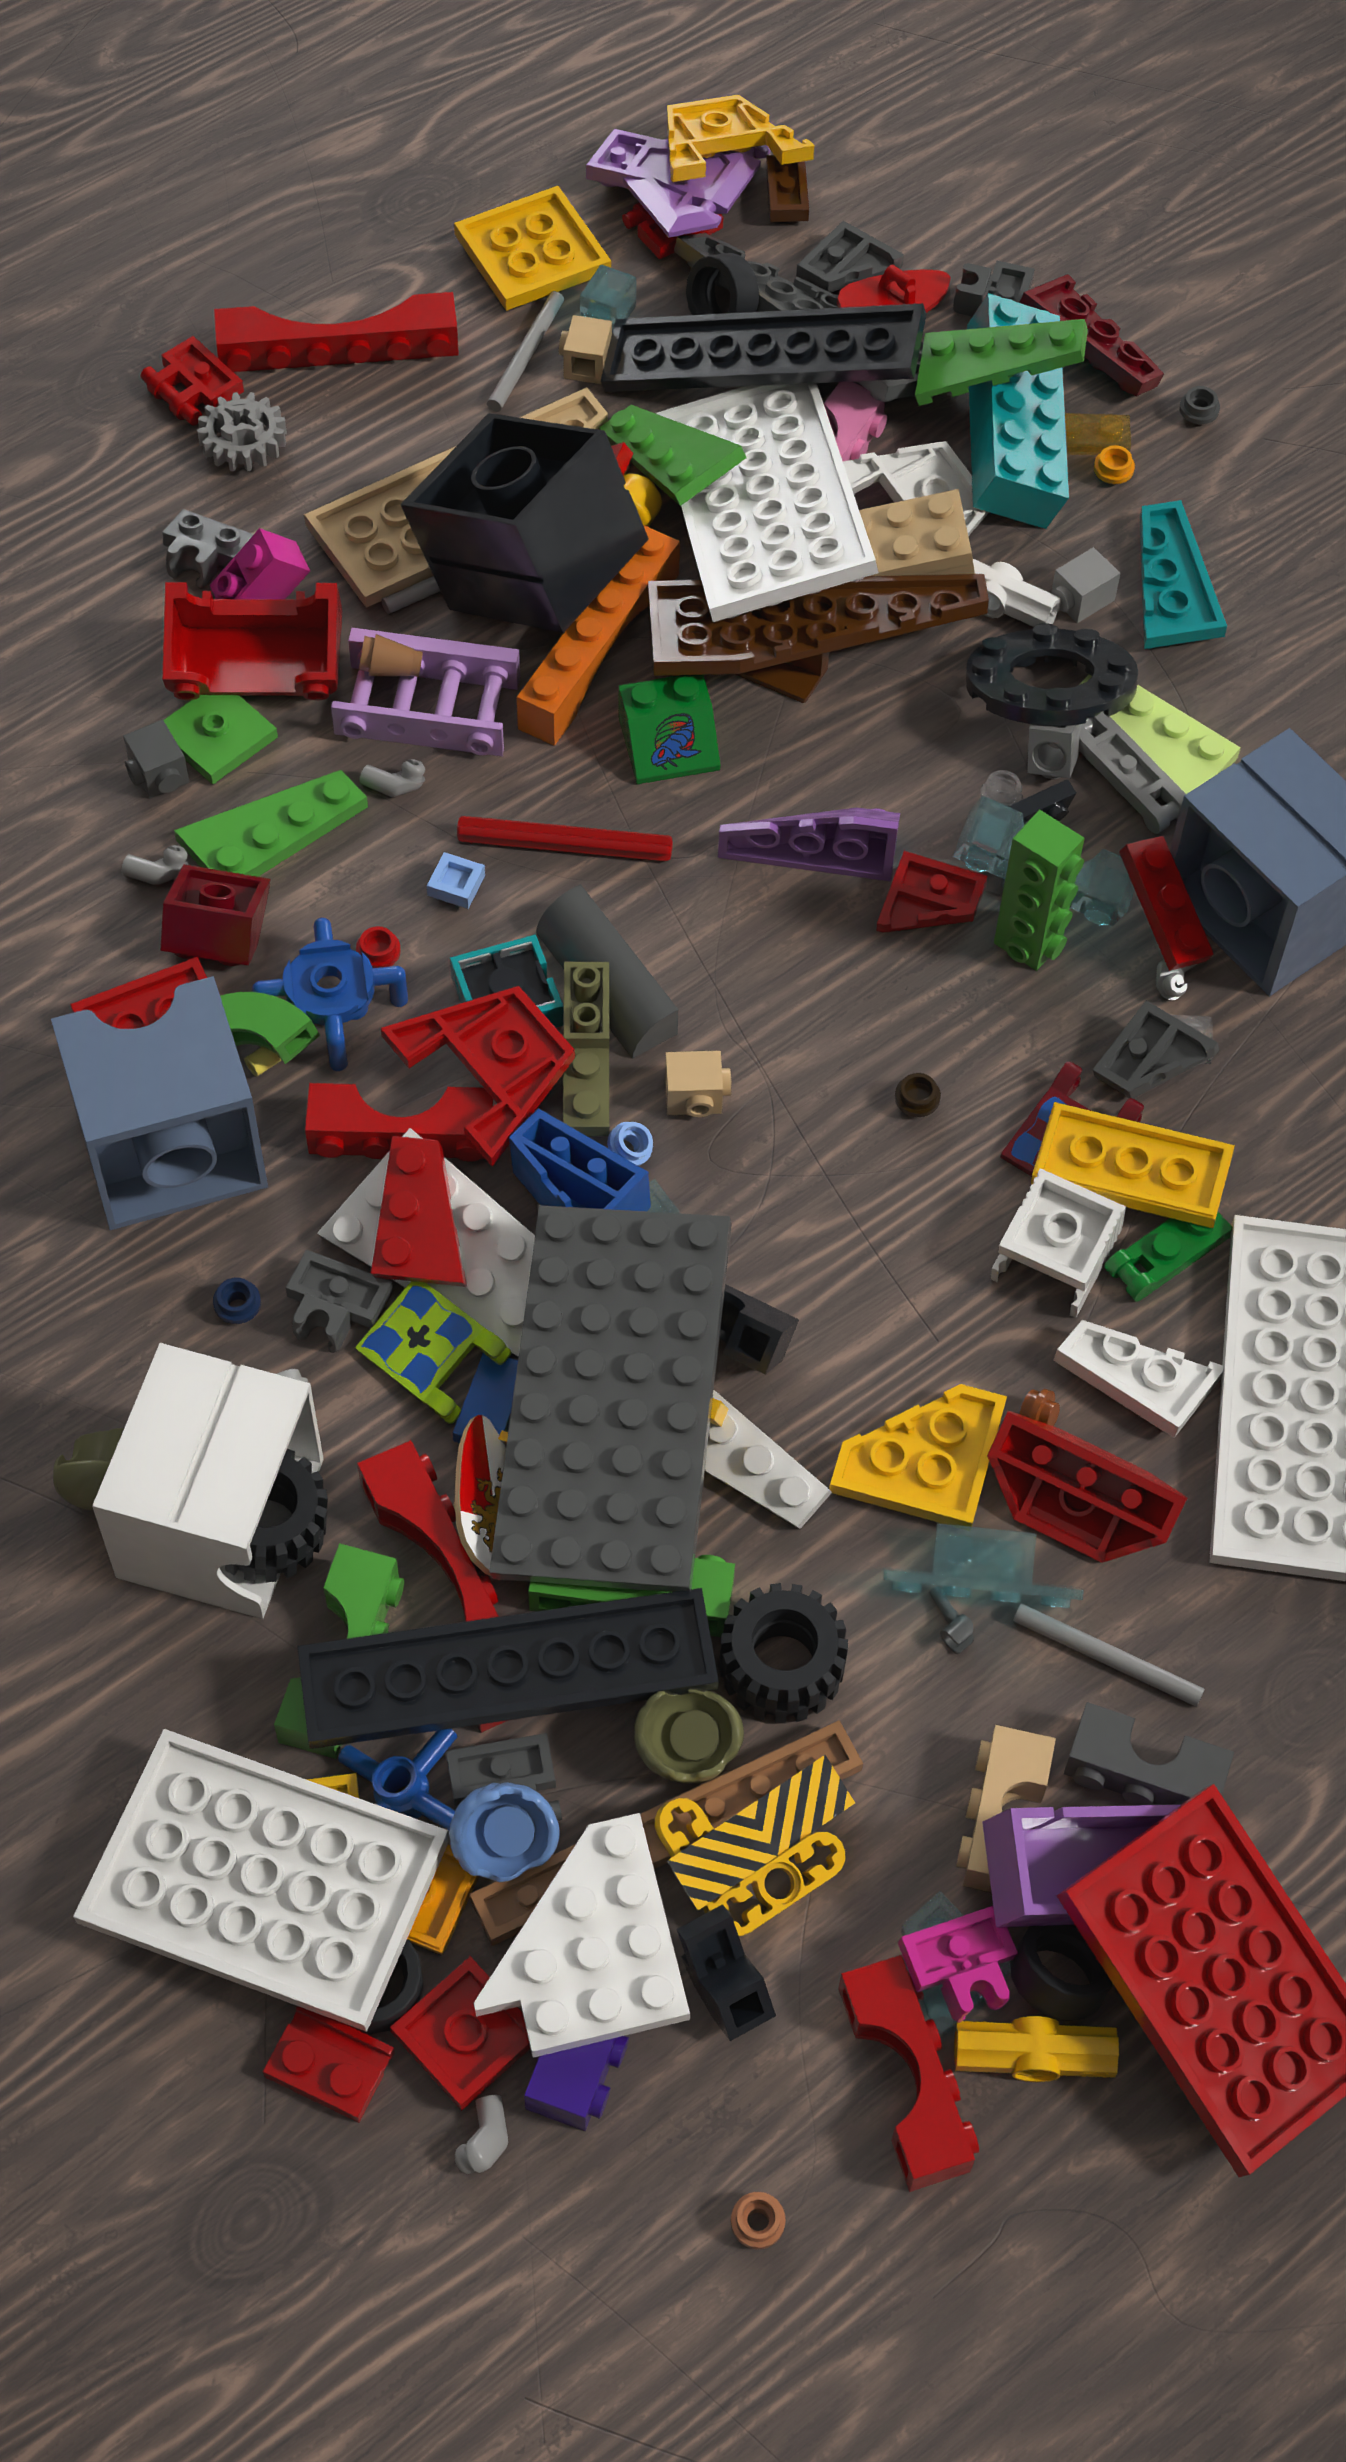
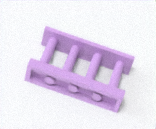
(441, 660)

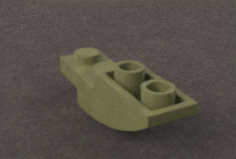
(588, 1033)

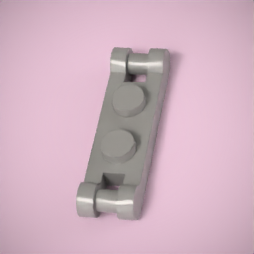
(1130, 771)

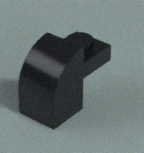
(724, 1974)

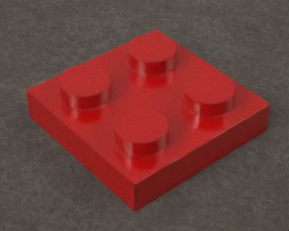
(453, 2044)

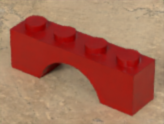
(346, 1125)
(885, 2008)

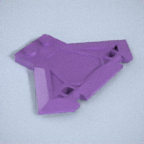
(679, 206)

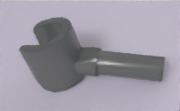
(959, 1631)

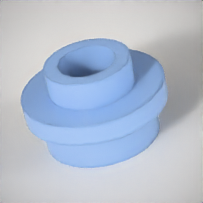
(637, 1135)

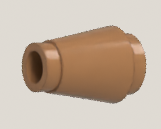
(389, 658)

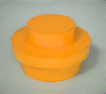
(1114, 465)

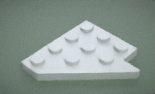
(593, 1949)

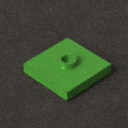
(219, 733)

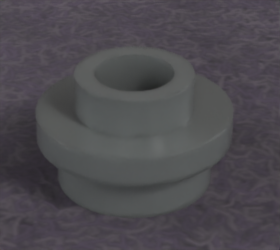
(1200, 405)

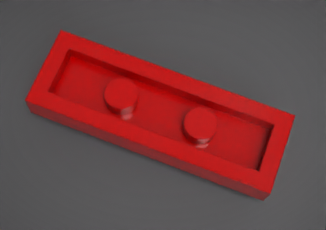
(1166, 903)

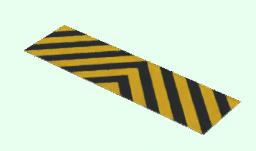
(761, 1832)

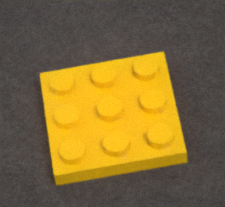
(531, 247)

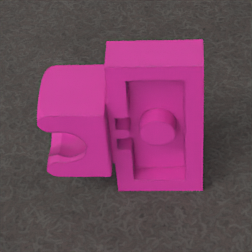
(962, 1958)

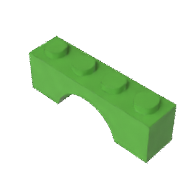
(360, 1593)

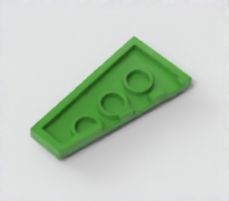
(979, 355)
(672, 453)

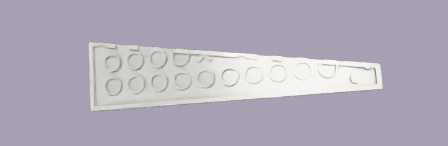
(497, 1268)

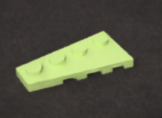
(1174, 740)

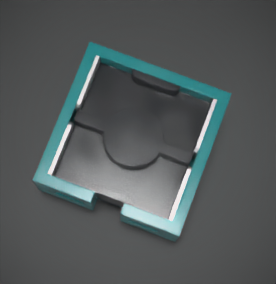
(505, 967)

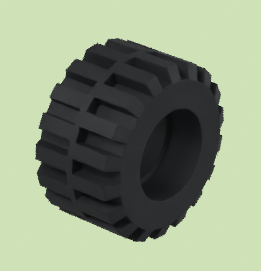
(293, 1541)
(790, 1616)

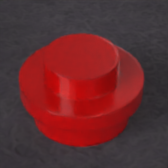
(379, 946)

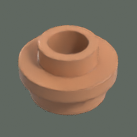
(758, 2203)

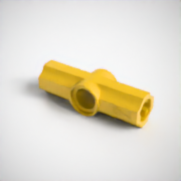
(1036, 2049)

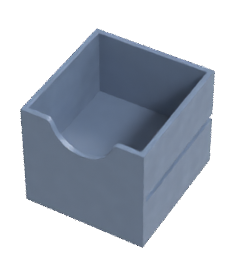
(1268, 860)
(163, 1107)

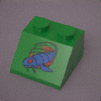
(668, 728)

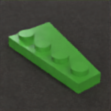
(274, 827)

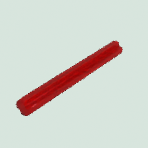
(564, 838)

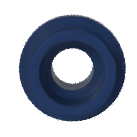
(232, 1290)

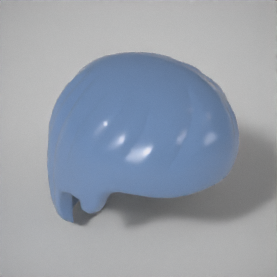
(503, 1831)

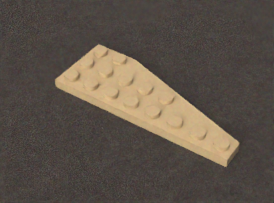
(370, 534)

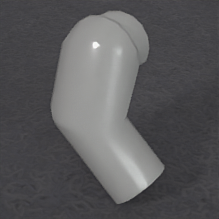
(397, 783)
(157, 871)
(1171, 983)
(488, 2141)

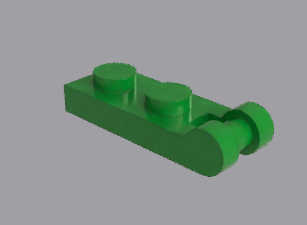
(1165, 1254)

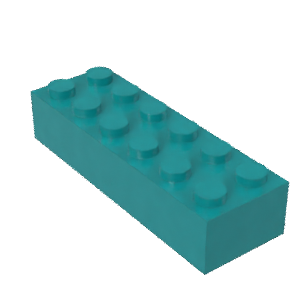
(1018, 431)

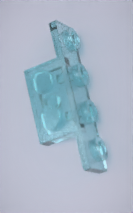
(983, 1560)

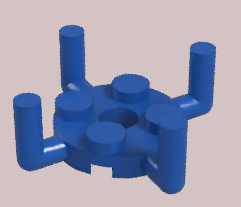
(337, 1004)

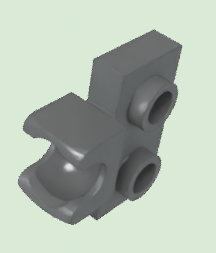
(977, 281)
(200, 545)
(333, 1297)

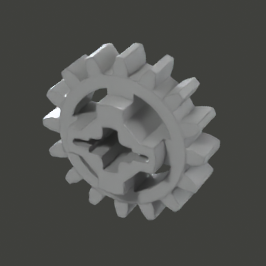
(242, 431)

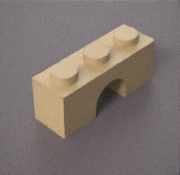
(1014, 1768)

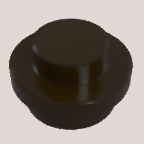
(917, 1095)

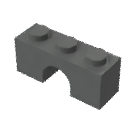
(1105, 1759)

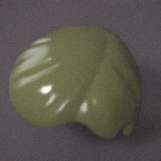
(83, 1474)
(688, 1735)

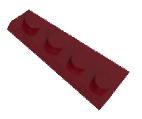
(1104, 347)

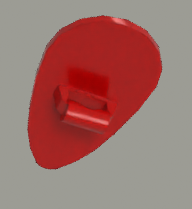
(897, 288)

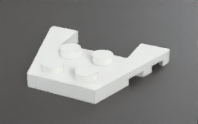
(917, 473)

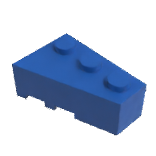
(574, 1170)

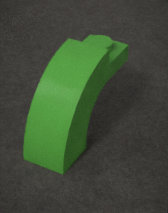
(268, 1023)

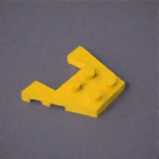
(721, 125)

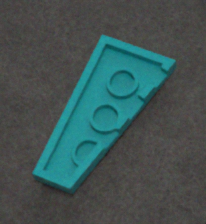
(1175, 581)

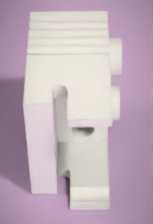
(1062, 1234)

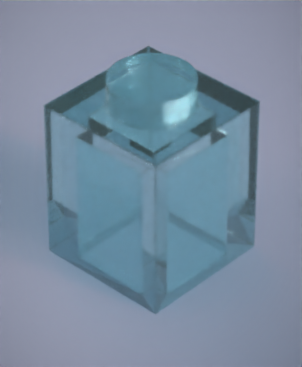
(609, 295)

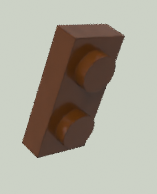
(787, 191)

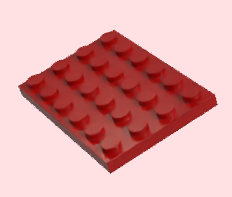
(1219, 1976)

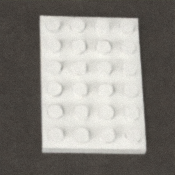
(263, 1879)

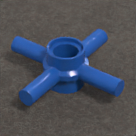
(400, 1772)

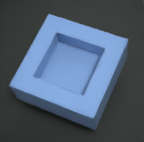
(456, 880)

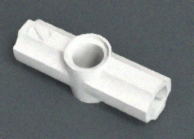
(1014, 597)

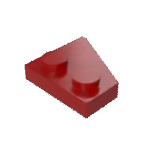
(930, 895)

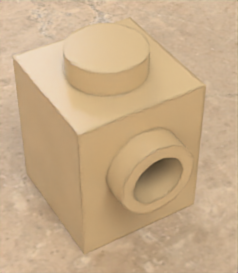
(585, 348)
(696, 1083)

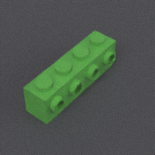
(1039, 890)

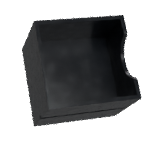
(526, 521)

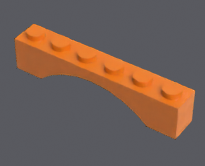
(561, 681)

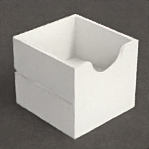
(199, 1476)

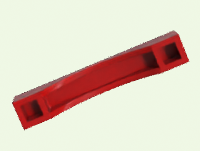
(412, 330)
(406, 1501)

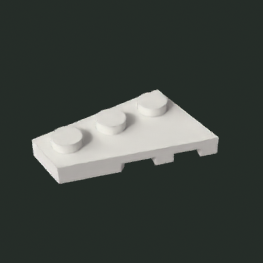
(1145, 1380)

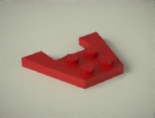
(504, 1046)

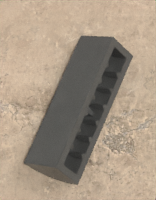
(638, 1006)

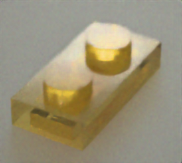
(1093, 432)

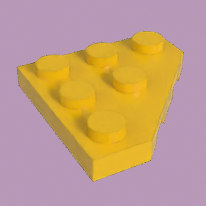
(925, 1458)

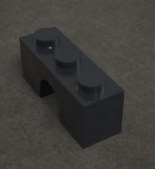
(754, 1331)

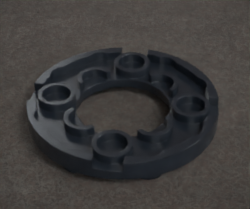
(1108, 689)

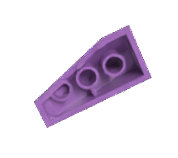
(835, 842)

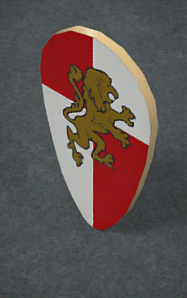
(478, 1489)

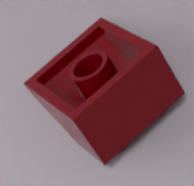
(214, 915)

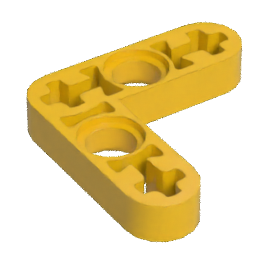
(802, 1851)

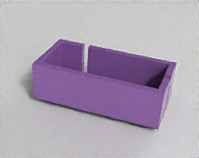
(1039, 1863)

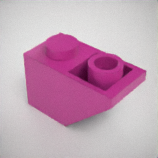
(262, 569)

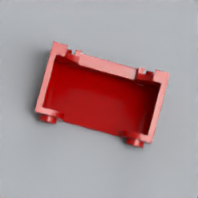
(251, 644)

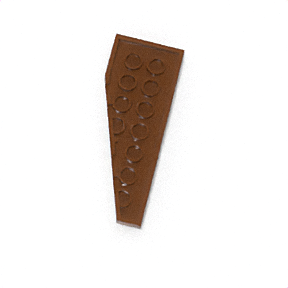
(813, 624)

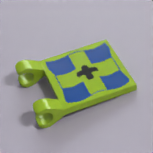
(424, 1342)

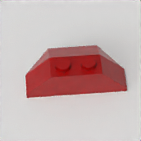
(1080, 1491)

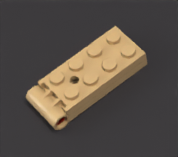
(920, 536)

